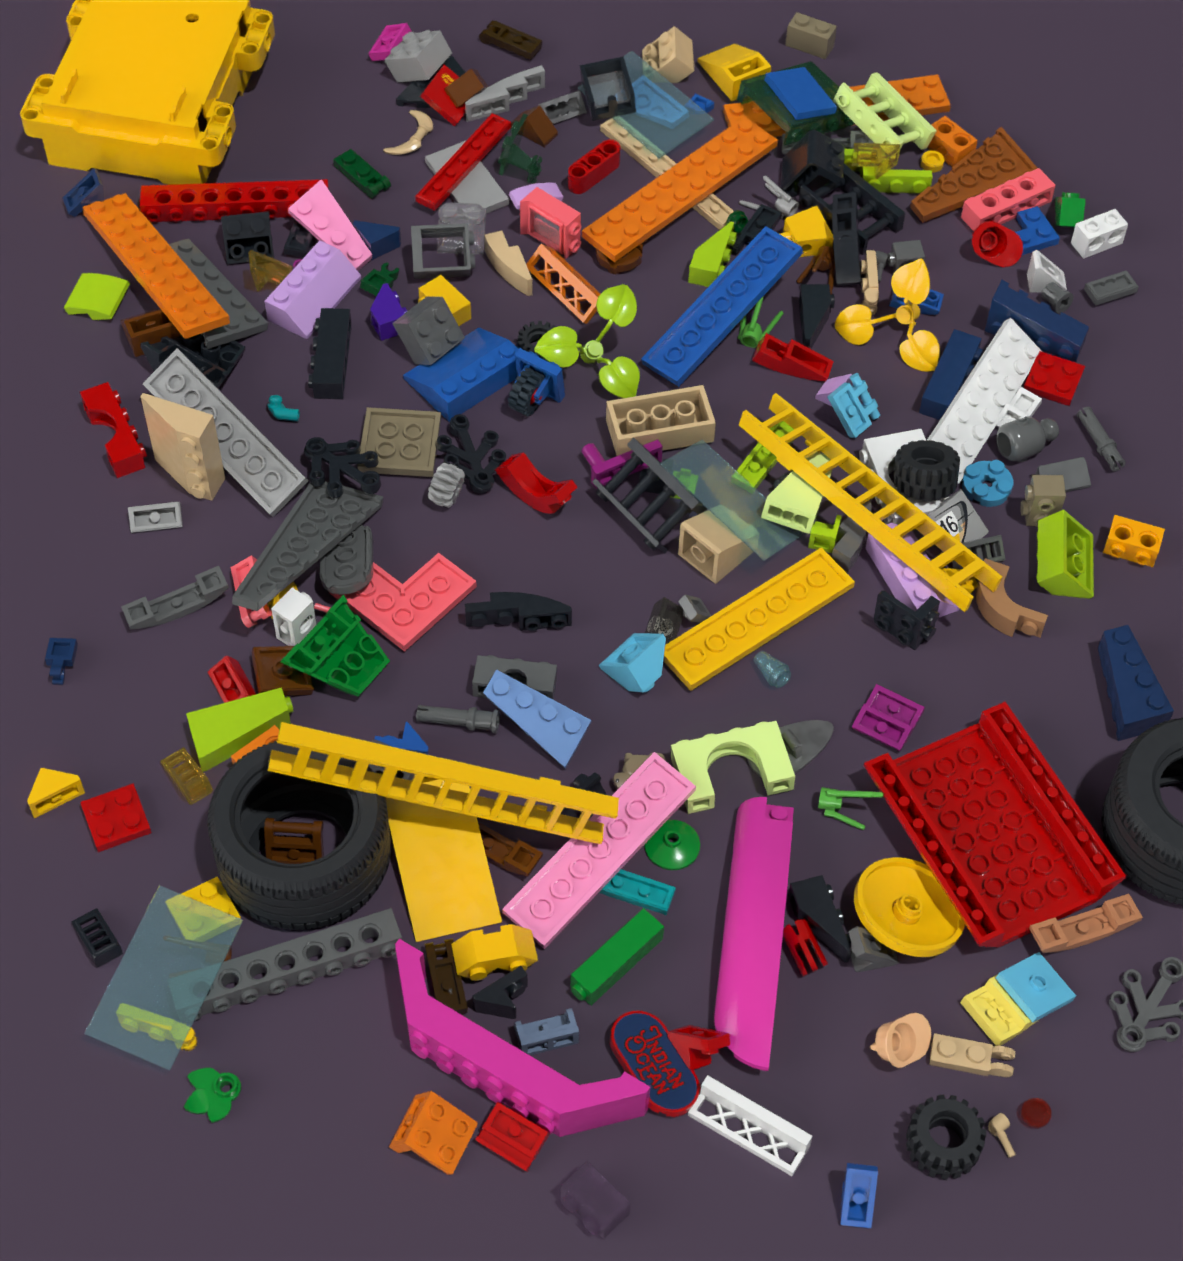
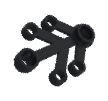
(318, 450)
(479, 479)

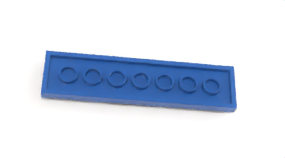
(722, 306)

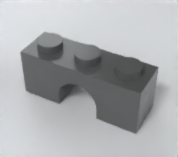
(536, 675)

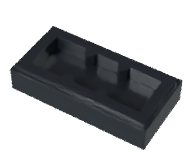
(298, 241)

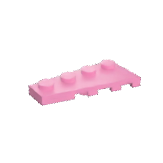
(327, 222)

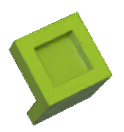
(824, 535)

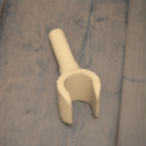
(997, 1127)

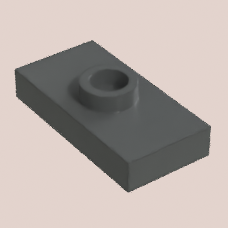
(1111, 287)

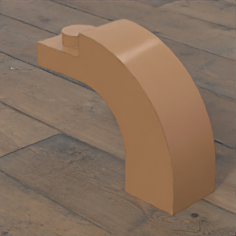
(1003, 612)

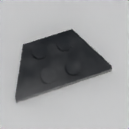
(416, 88)

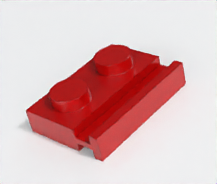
(512, 1136)

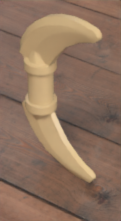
(425, 126)

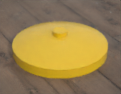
(906, 908)

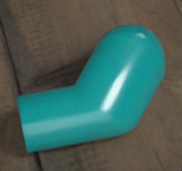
(279, 410)

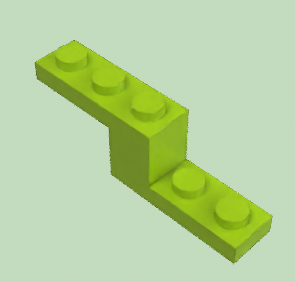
(894, 180)

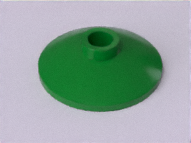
(677, 854)

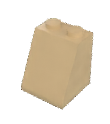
(711, 546)

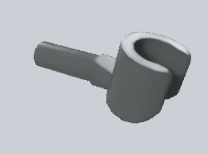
(881, 259)

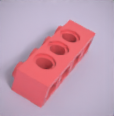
(1006, 200)

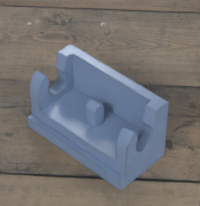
(547, 1033)

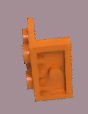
(434, 1131)

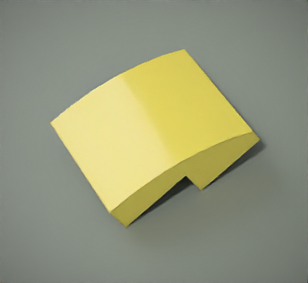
(996, 1012)

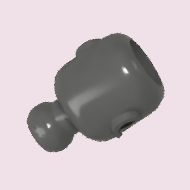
(1025, 437)

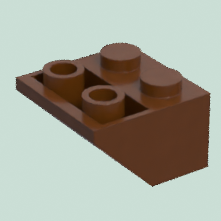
(148, 327)

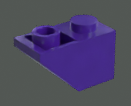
(385, 311)

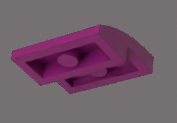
(888, 717)

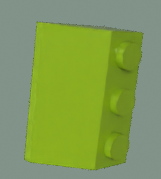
(1065, 556)

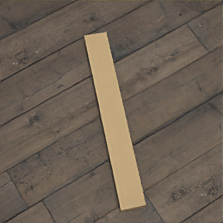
(710, 207)

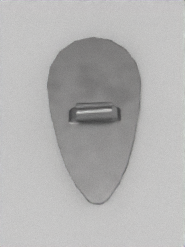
(803, 742)

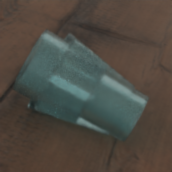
(773, 670)

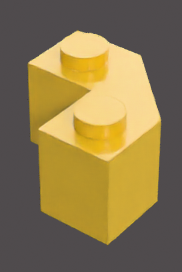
(482, 953)

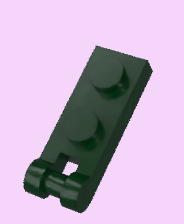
(361, 173)

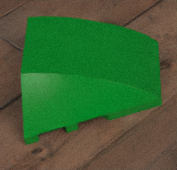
(339, 652)

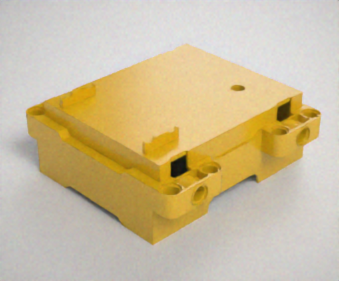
(139, 81)

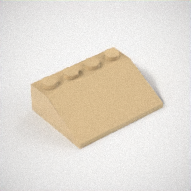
(185, 445)

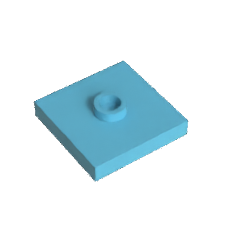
(1035, 987)

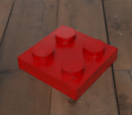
(1054, 378)
(115, 817)

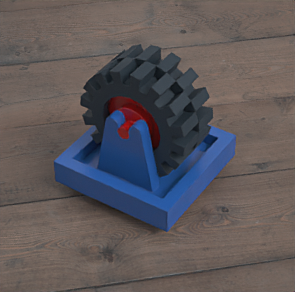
(534, 383)

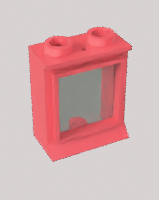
(550, 222)

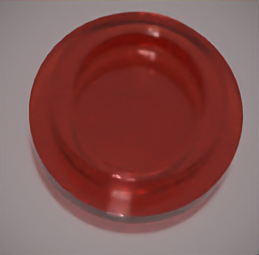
(1036, 1112)

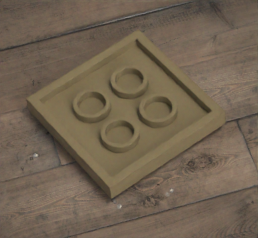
(402, 441)

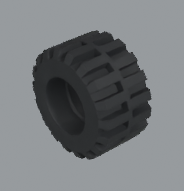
(926, 470)
(955, 1116)

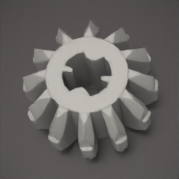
(446, 485)

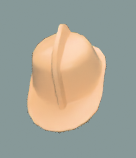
(903, 1040)

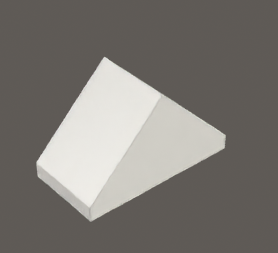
(1043, 272)

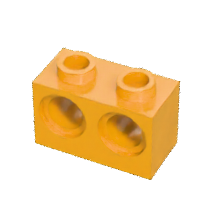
(1133, 541)

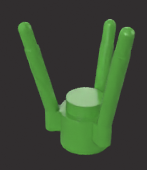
(752, 333)
(832, 799)

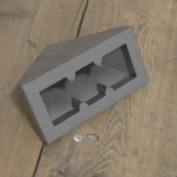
(564, 107)

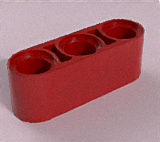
(594, 166)

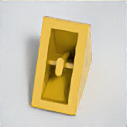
(53, 790)

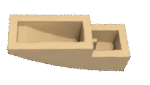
(508, 262)

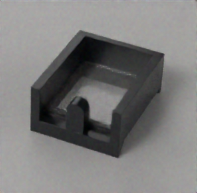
(608, 88)

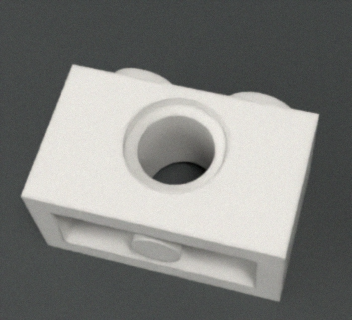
(293, 617)

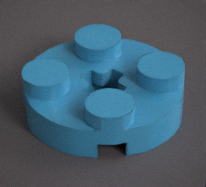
(987, 471)

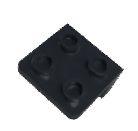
(904, 623)

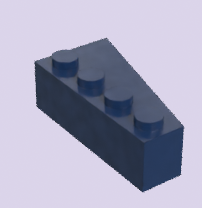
(1048, 330)
(1132, 685)

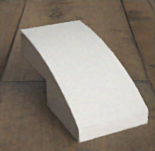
(1022, 405)

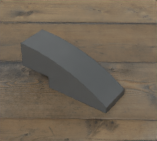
(850, 542)

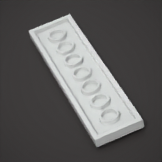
(986, 392)

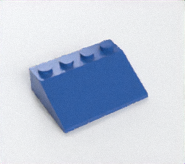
(466, 373)

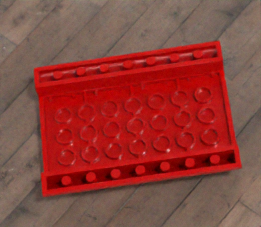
(997, 828)

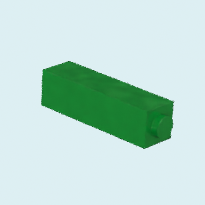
(616, 957)

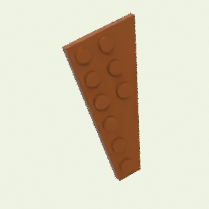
(978, 171)

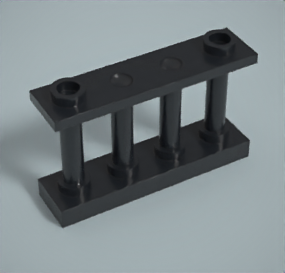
(867, 196)
(671, 488)

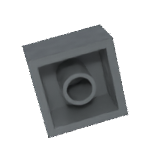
(428, 330)

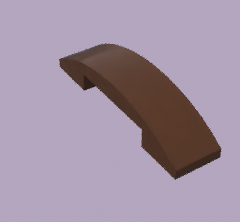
(507, 854)

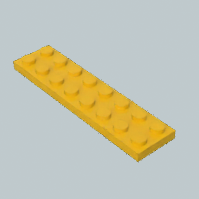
(756, 618)

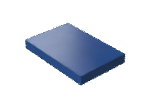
(800, 93)

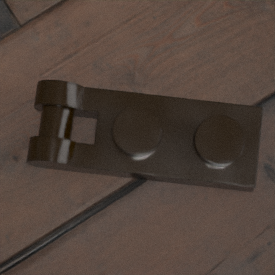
(511, 39)
(445, 981)

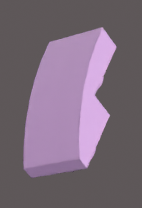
(520, 193)

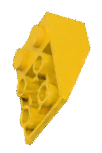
(732, 65)

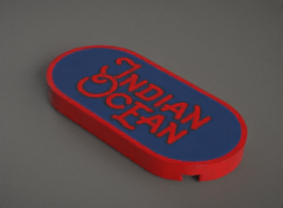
(648, 1055)

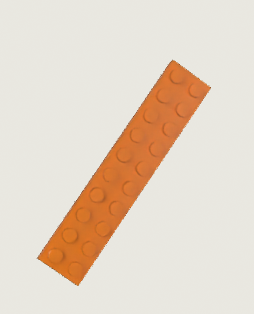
(922, 93)
(679, 189)
(156, 266)

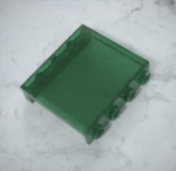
(759, 91)

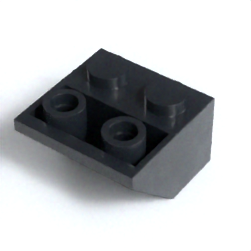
(247, 233)

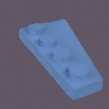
(542, 718)

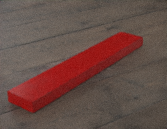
(463, 162)

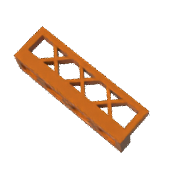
(567, 273)

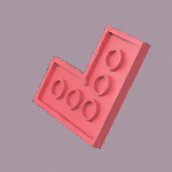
(410, 608)

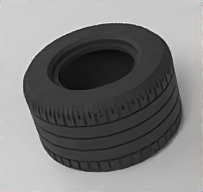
(1134, 819)
(307, 892)

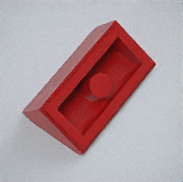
(230, 680)

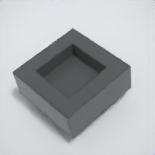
(694, 609)

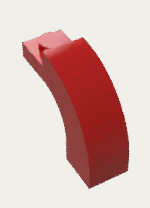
(532, 486)

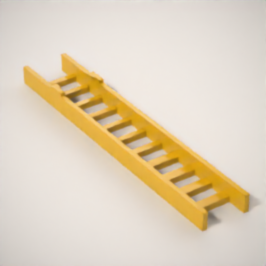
(891, 538)
(422, 765)

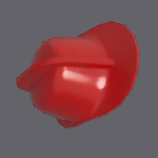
(997, 244)

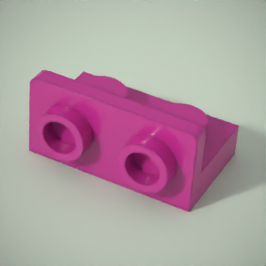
(388, 39)

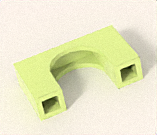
(758, 743)

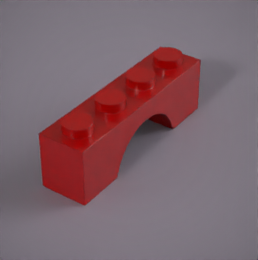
(104, 409)

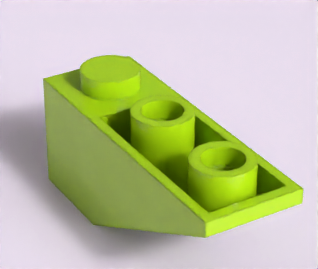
(711, 255)

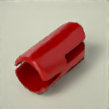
(801, 943)

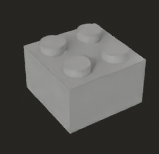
(418, 56)

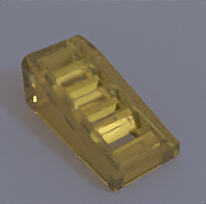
(195, 788)

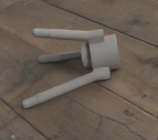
(784, 202)

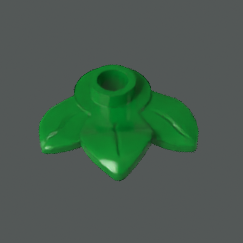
(208, 1093)

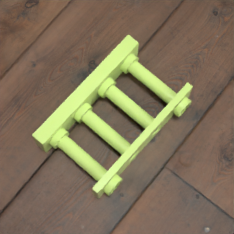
(893, 105)

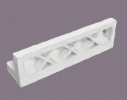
(755, 1116)

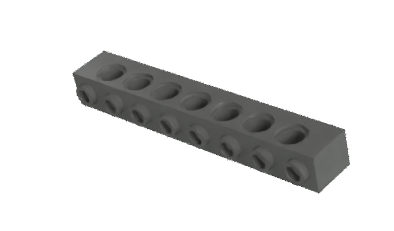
(297, 953)

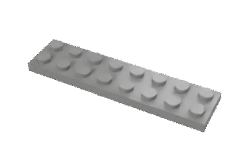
(243, 448)

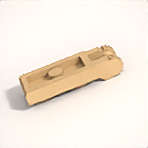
(870, 282)
(970, 1056)

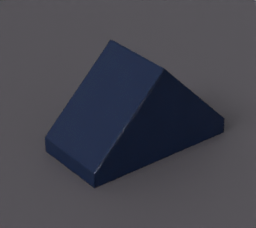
(378, 237)

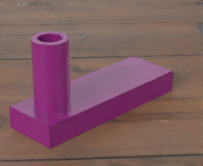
(605, 470)

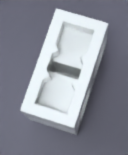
(1099, 233)

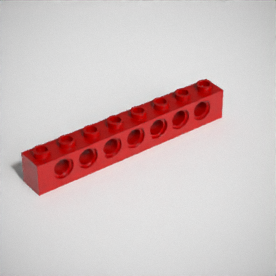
(215, 200)

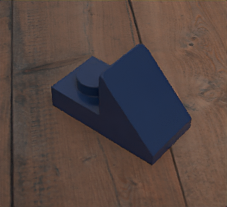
(85, 192)

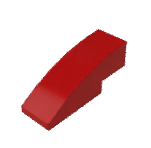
(792, 359)

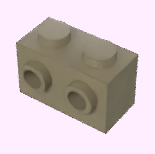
(811, 35)
(1043, 498)

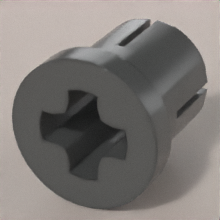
(1059, 299)

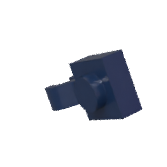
(60, 653)

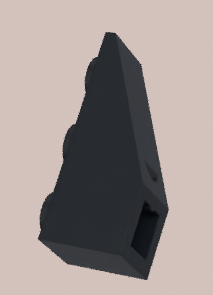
(813, 902)

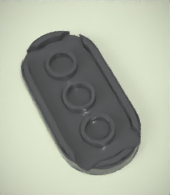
(349, 563)

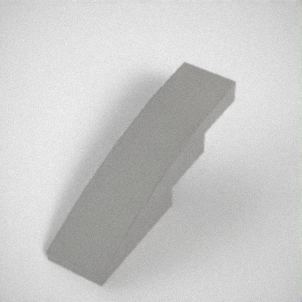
(498, 96)

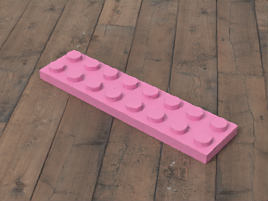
(586, 867)

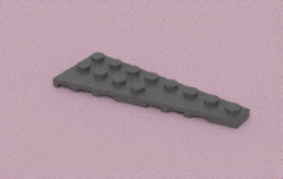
(302, 539)

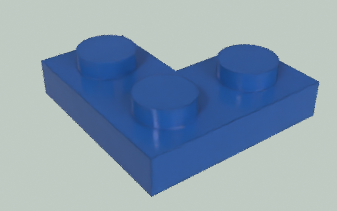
(1036, 231)

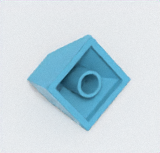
(637, 662)

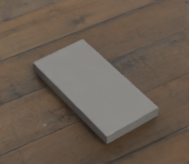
(477, 186)

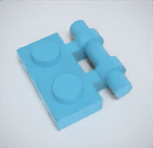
(849, 408)

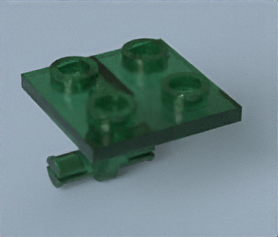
(517, 157)

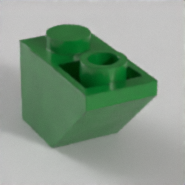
(1069, 209)

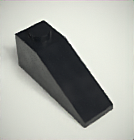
(814, 310)

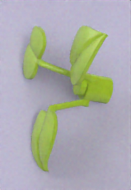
(560, 344)

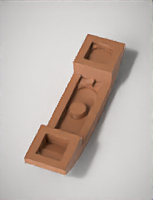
(1086, 927)

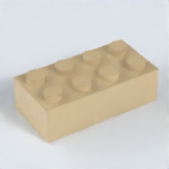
(672, 417)

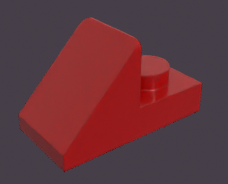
(697, 1044)

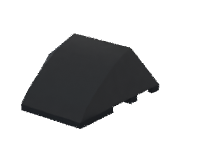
(212, 362)

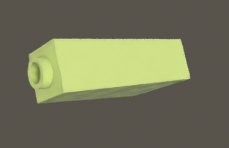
(795, 500)

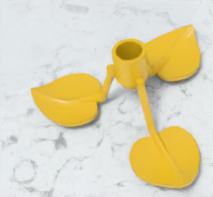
(913, 285)

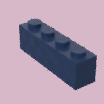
(950, 373)

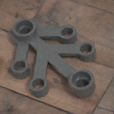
(1148, 1008)

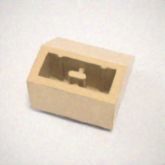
(671, 55)

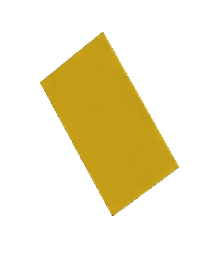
(442, 868)

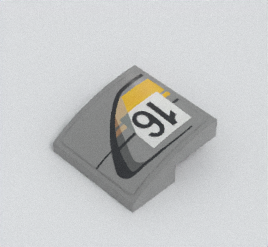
(959, 518)

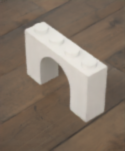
(880, 456)

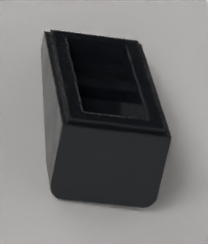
(105, 953)

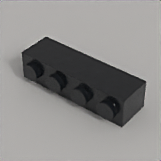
(331, 353)

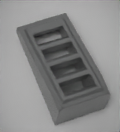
(997, 547)

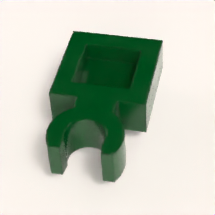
(375, 279)

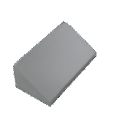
(155, 517)

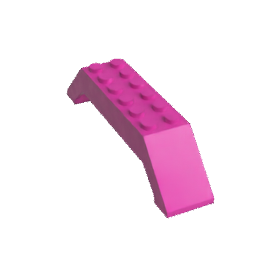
(505, 1070)

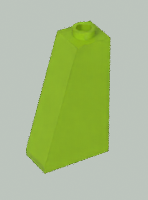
(232, 725)

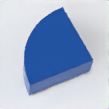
(704, 103)

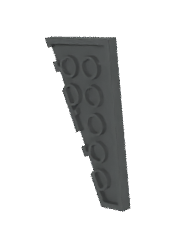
(242, 315)

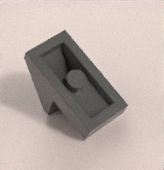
(868, 952)

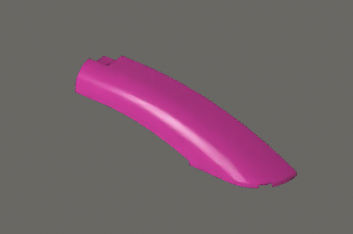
(754, 930)

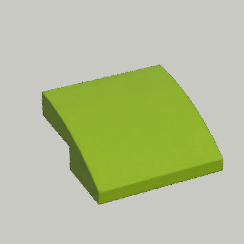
(96, 295)

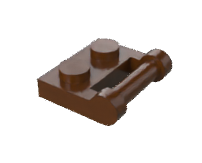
(293, 849)

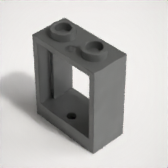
(438, 231)

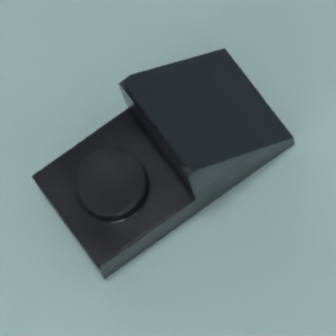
(496, 997)

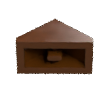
(465, 87)
(538, 126)

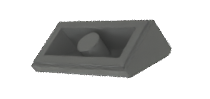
(1073, 471)

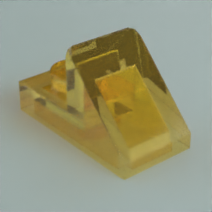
(875, 155)
(267, 269)

